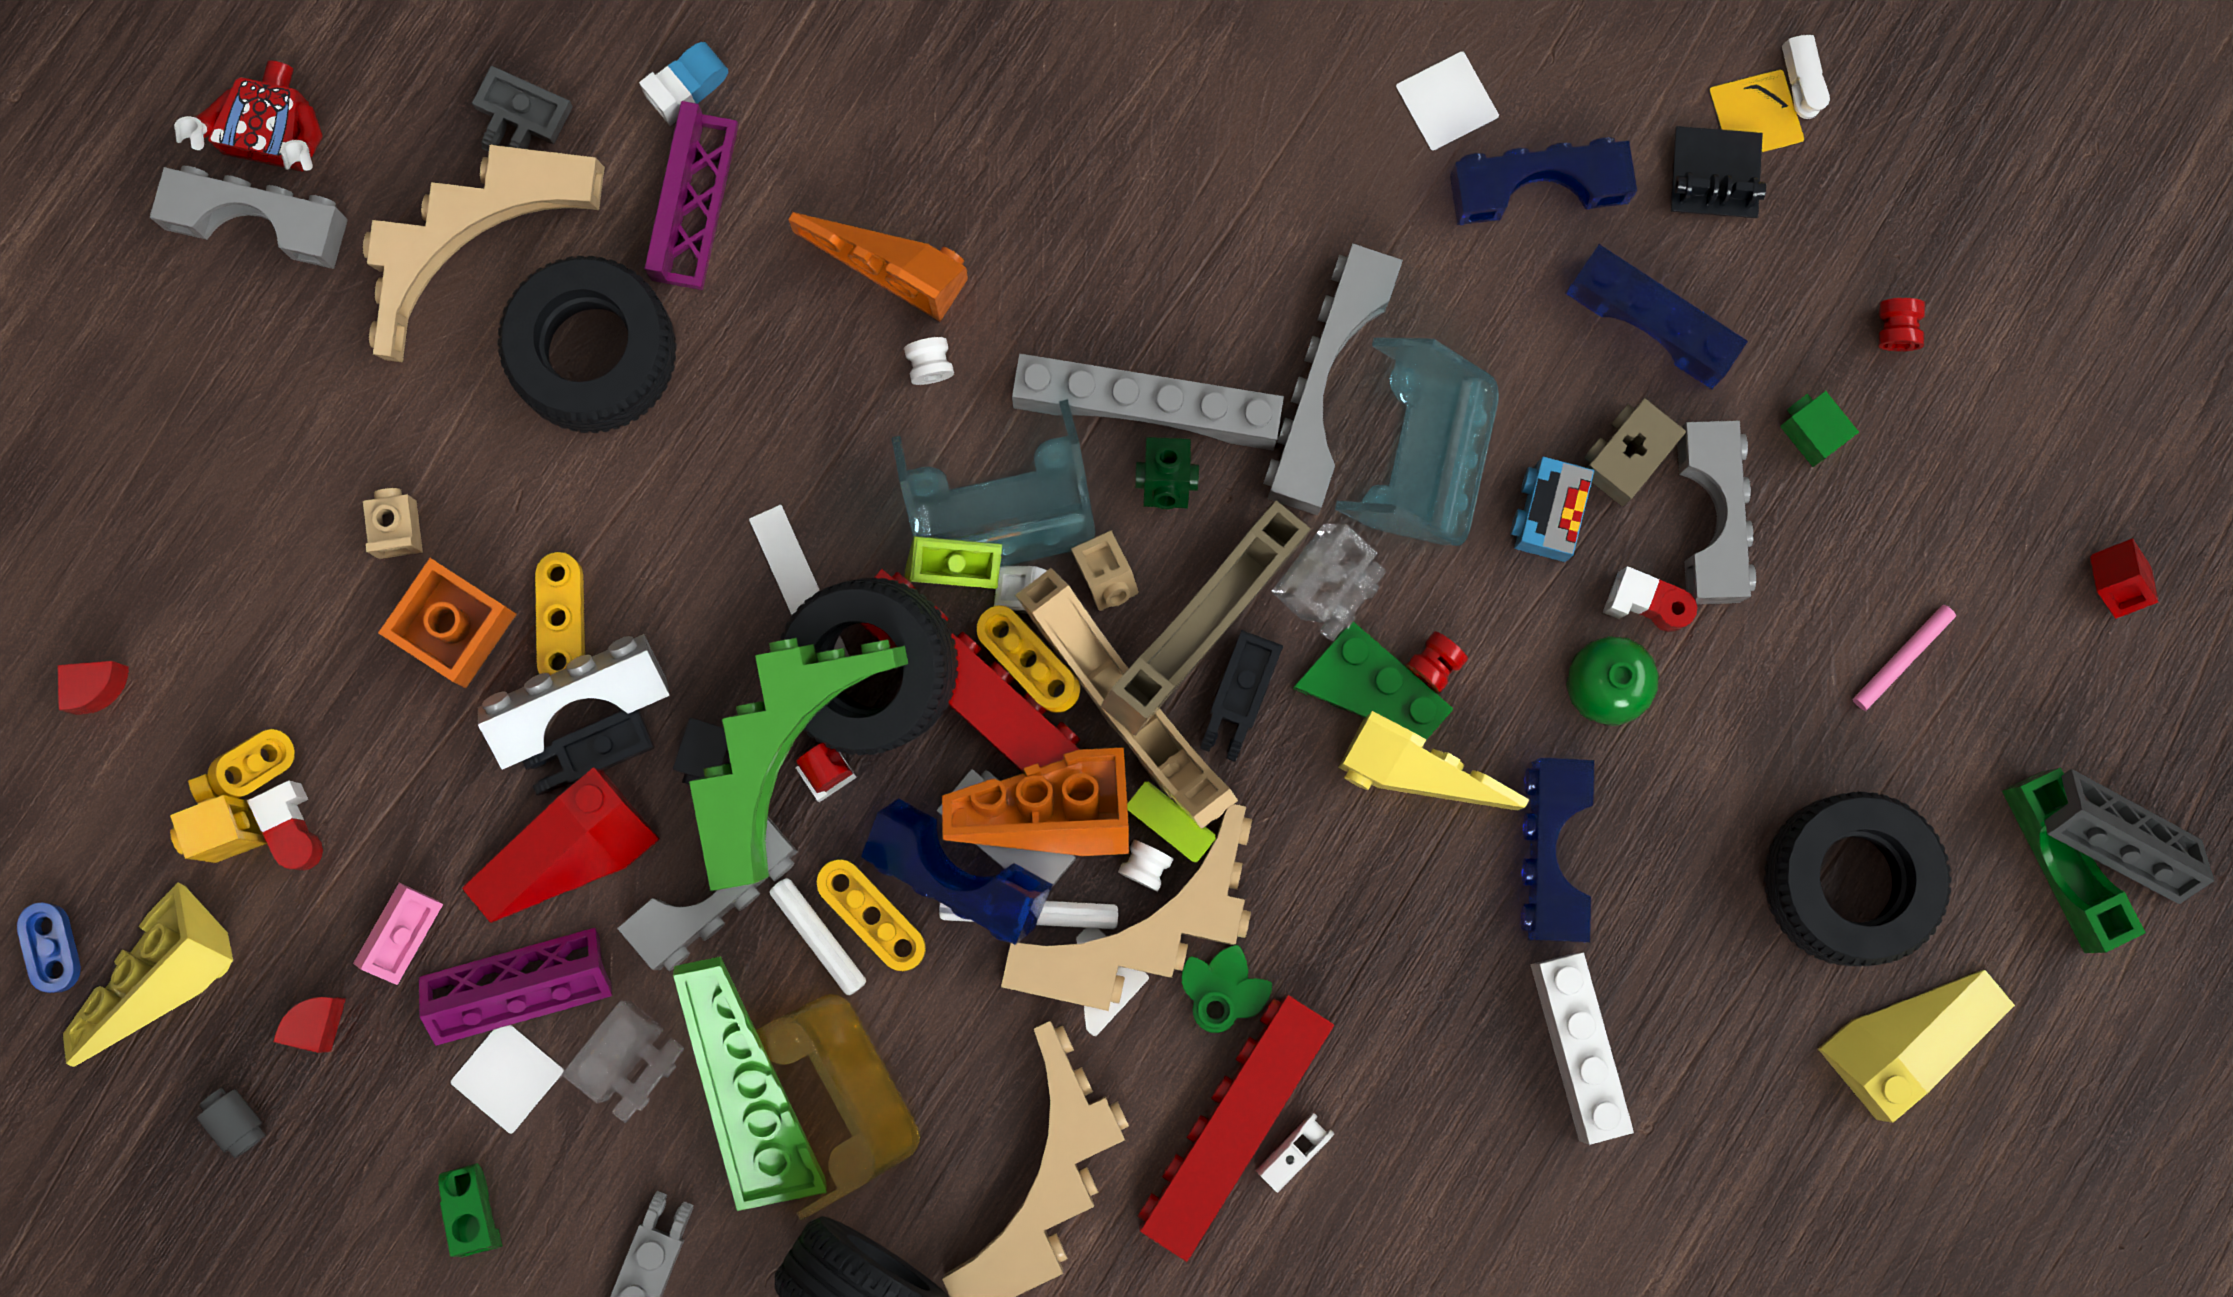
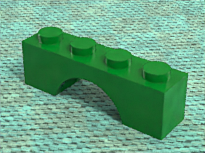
(2091, 902)

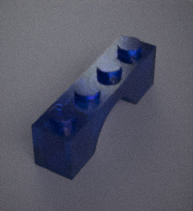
(1595, 173)
(1690, 336)
(908, 847)
(1555, 907)

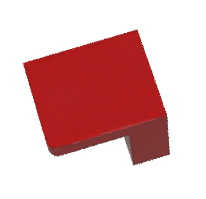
(2124, 578)

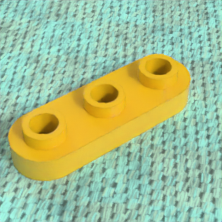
(554, 596)
(1014, 651)
(851, 908)

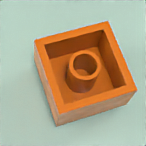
(447, 623)

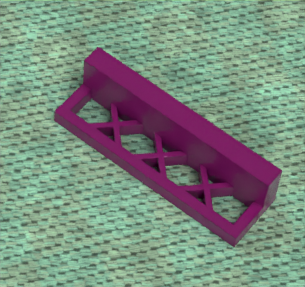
(675, 192)
(513, 994)

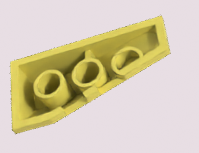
(1395, 760)
(167, 967)
(1912, 1044)

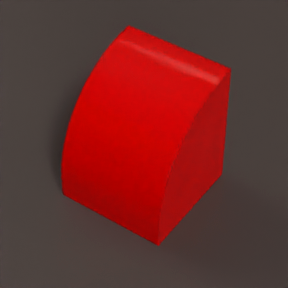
(90, 686)
(311, 1024)

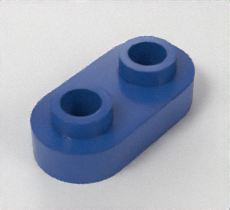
(44, 950)

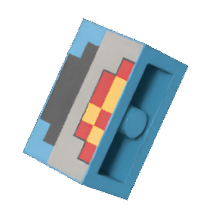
(1552, 508)

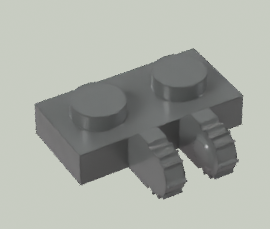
(519, 105)

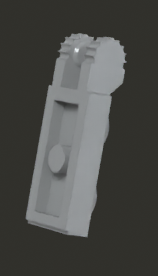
(652, 1252)

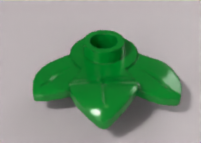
(1227, 983)

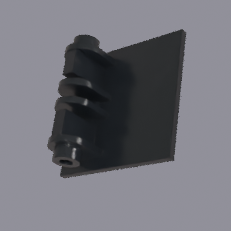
(1717, 172)

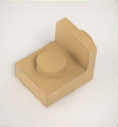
(1105, 571)

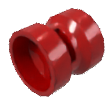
(1901, 324)
(1437, 661)

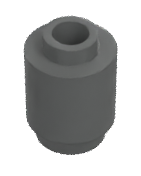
(230, 1122)

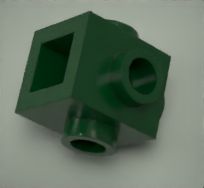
(1167, 473)

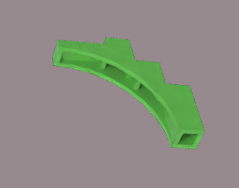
(735, 796)

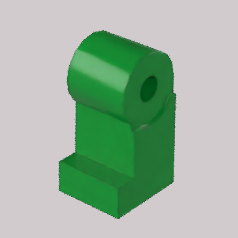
(467, 1212)

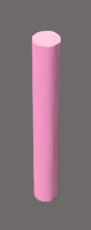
(1904, 657)

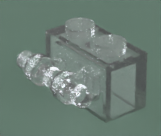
(1324, 576)
(615, 1051)

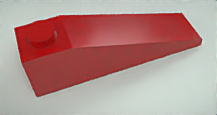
(571, 843)

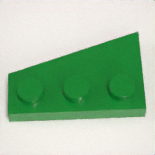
(1366, 678)

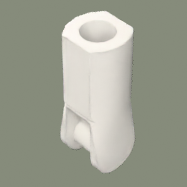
(1805, 75)
(1288, 1159)

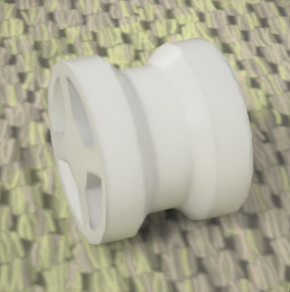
(929, 360)
(1145, 865)

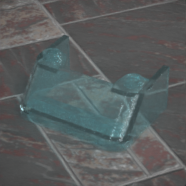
(1439, 444)
(1026, 513)

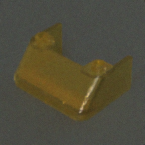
(858, 1085)

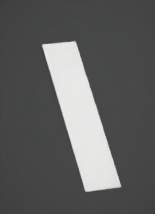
(786, 559)

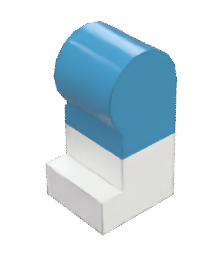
(687, 80)

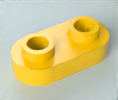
(248, 766)

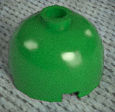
(1612, 680)

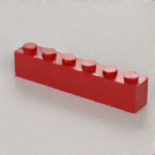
(994, 708)
(1235, 1127)

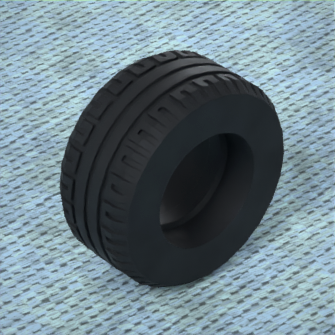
(546, 303)
(926, 678)
(1916, 867)
(845, 1263)

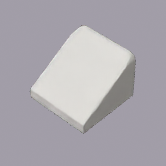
(1013, 580)

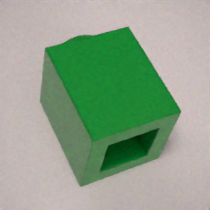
(1818, 427)

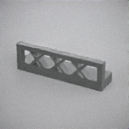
(2130, 839)

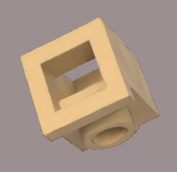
(402, 535)

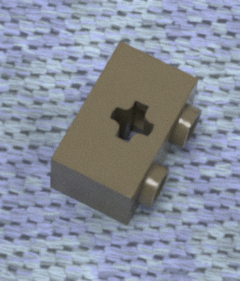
(1652, 435)

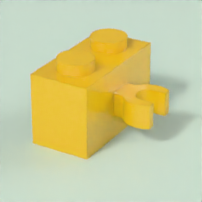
(214, 827)

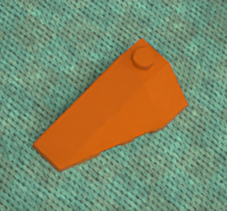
(902, 266)
(1053, 808)

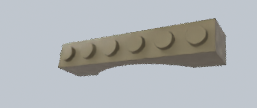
(1205, 618)

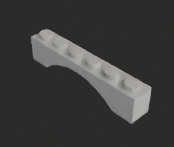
(1197, 407)
(1306, 463)

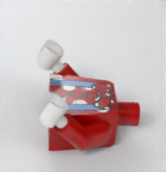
(258, 122)

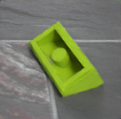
(954, 562)
(1170, 822)

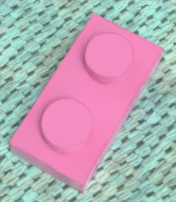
(398, 934)

